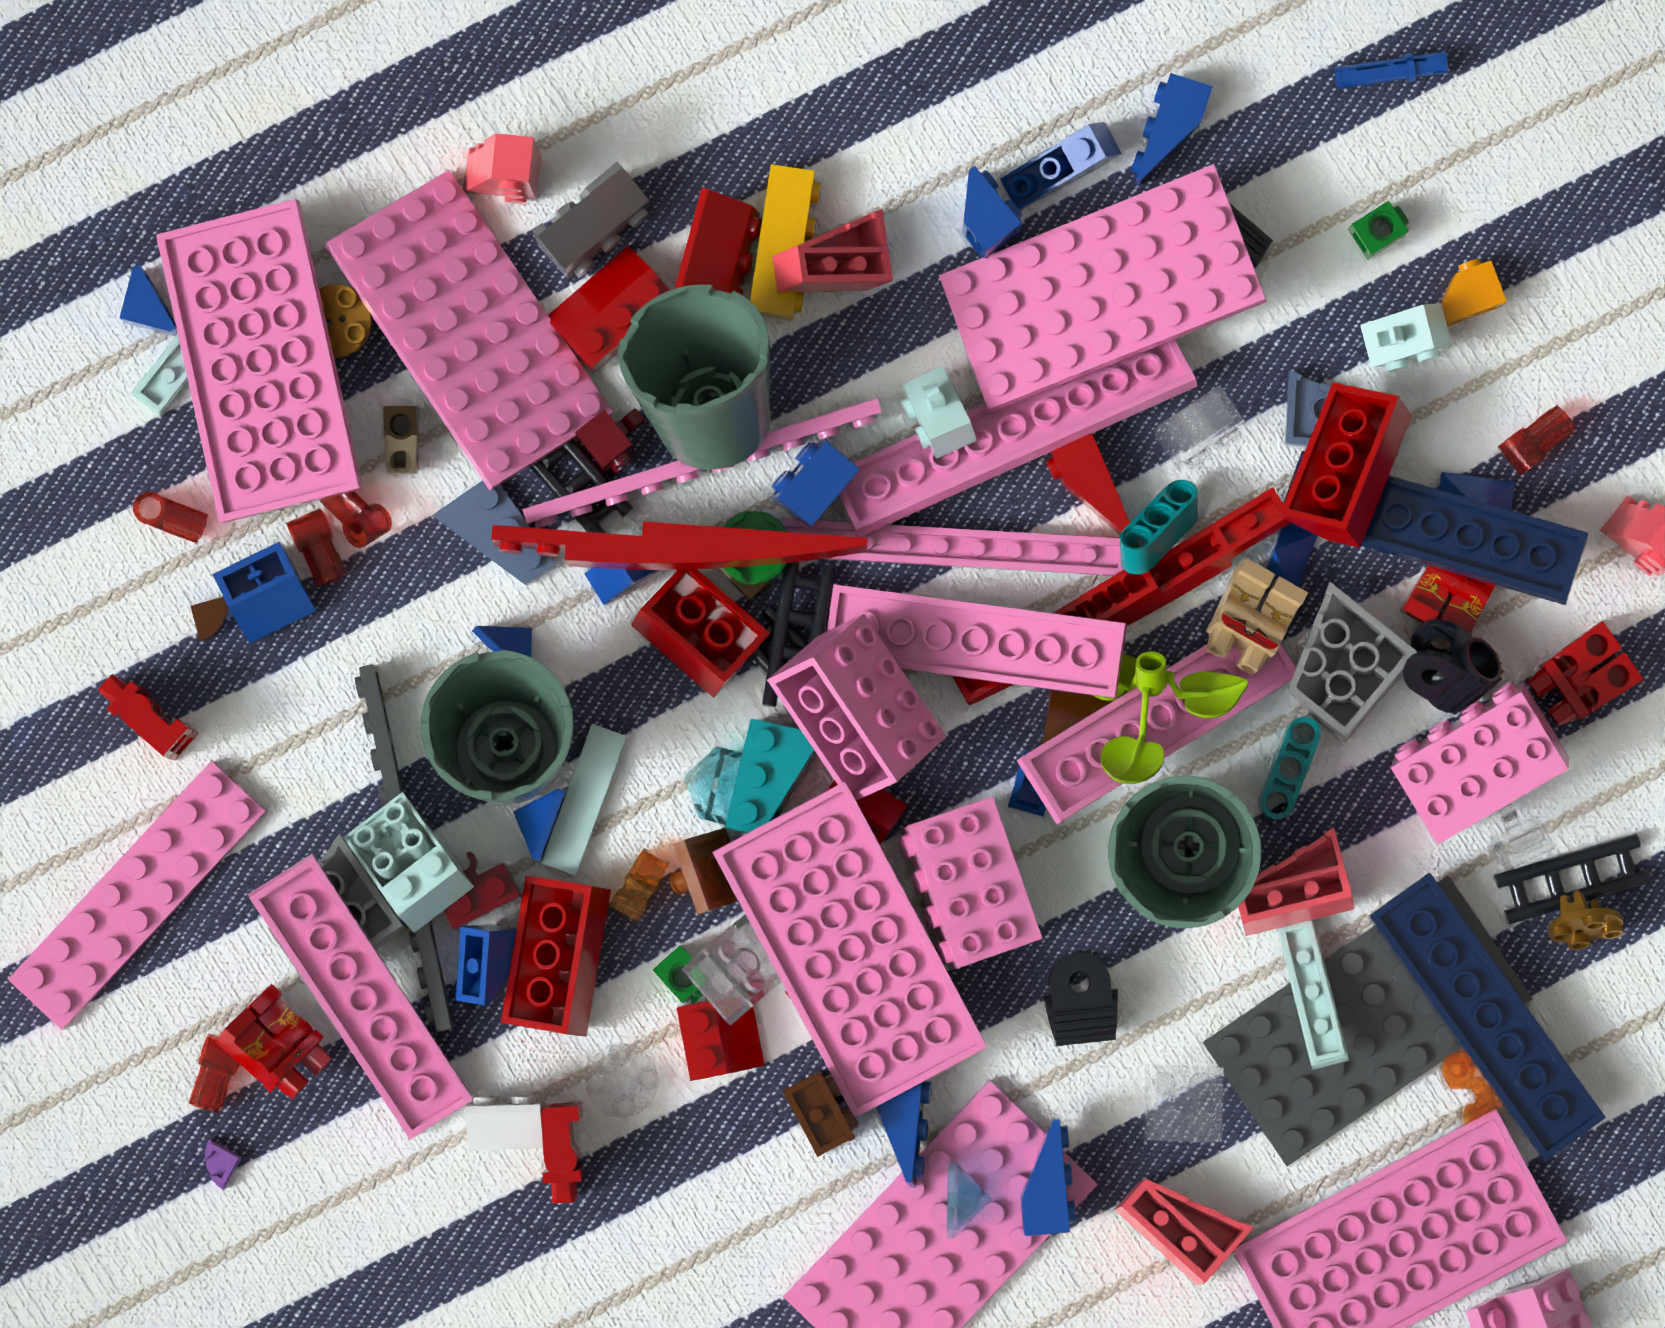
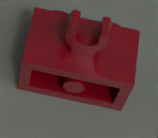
(608, 440)
(490, 892)

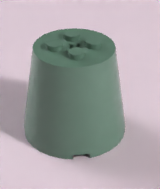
(701, 374)
(493, 701)
(1159, 874)

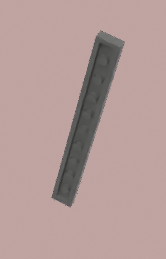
(384, 759)

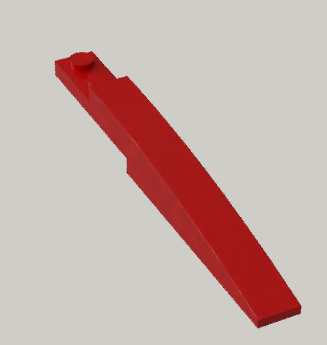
(676, 546)
(1183, 568)

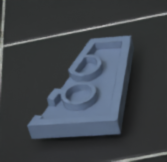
(1303, 408)
(472, 520)

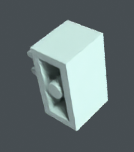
(1406, 336)
(938, 412)

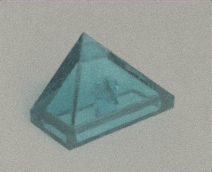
(713, 783)
(964, 1199)

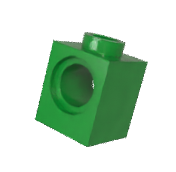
(1367, 240)
(666, 969)

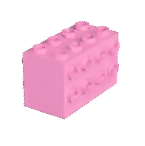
(857, 707)
(1479, 761)
(969, 884)

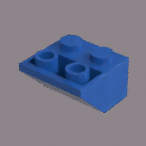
(988, 219)
(813, 482)
(264, 592)

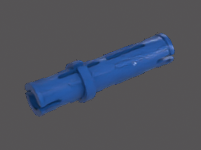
(1382, 71)

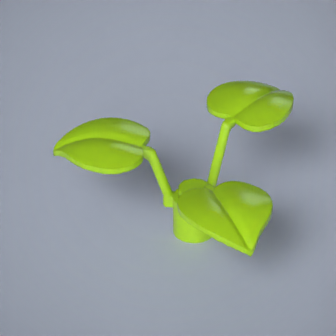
(1204, 695)

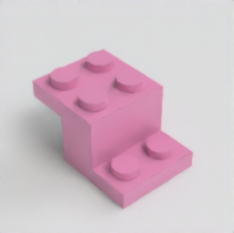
(1540, 1304)

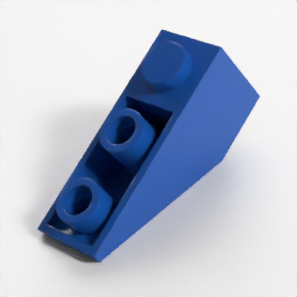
(1178, 117)
(1061, 164)
(906, 1128)
(1044, 1194)

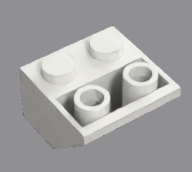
(504, 1125)

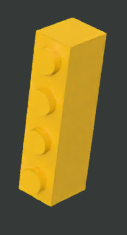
(783, 227)

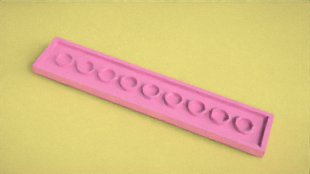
(911, 478)

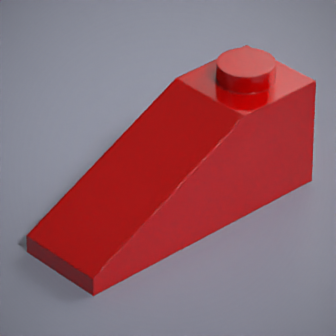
(1087, 478)

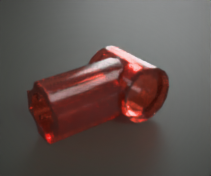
(1530, 444)
(173, 518)
(360, 520)
(314, 539)
(213, 1076)

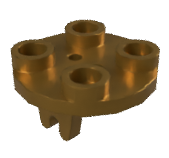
(353, 333)
(1581, 924)

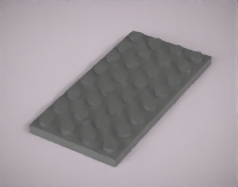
(1386, 1029)

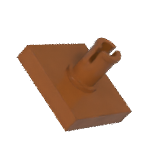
(701, 871)

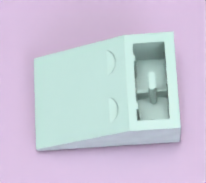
(408, 862)

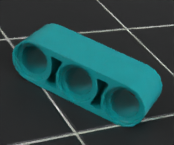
(1159, 526)
(1298, 752)

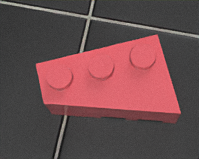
(504, 167)
(839, 260)
(1639, 533)
(1299, 888)
(1181, 1229)

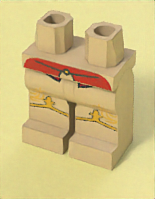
(1252, 629)

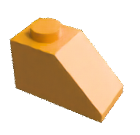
(1472, 292)

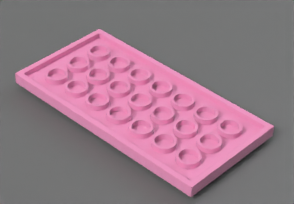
(1102, 288)
(468, 329)
(259, 361)
(850, 949)
(1405, 1236)
(896, 1257)

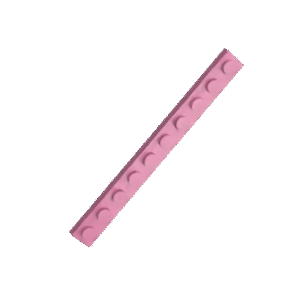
(651, 479)
(977, 548)

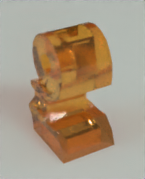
(639, 885)
(1458, 1074)

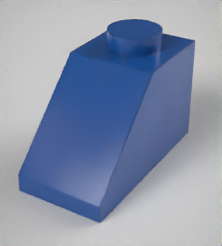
(483, 962)

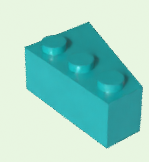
(767, 774)

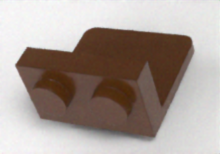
(820, 1112)

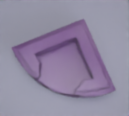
(221, 1163)

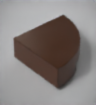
(209, 617)

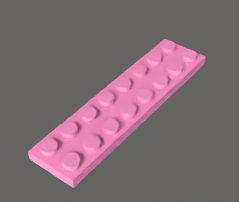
(989, 640)
(1069, 766)
(137, 895)
(360, 996)

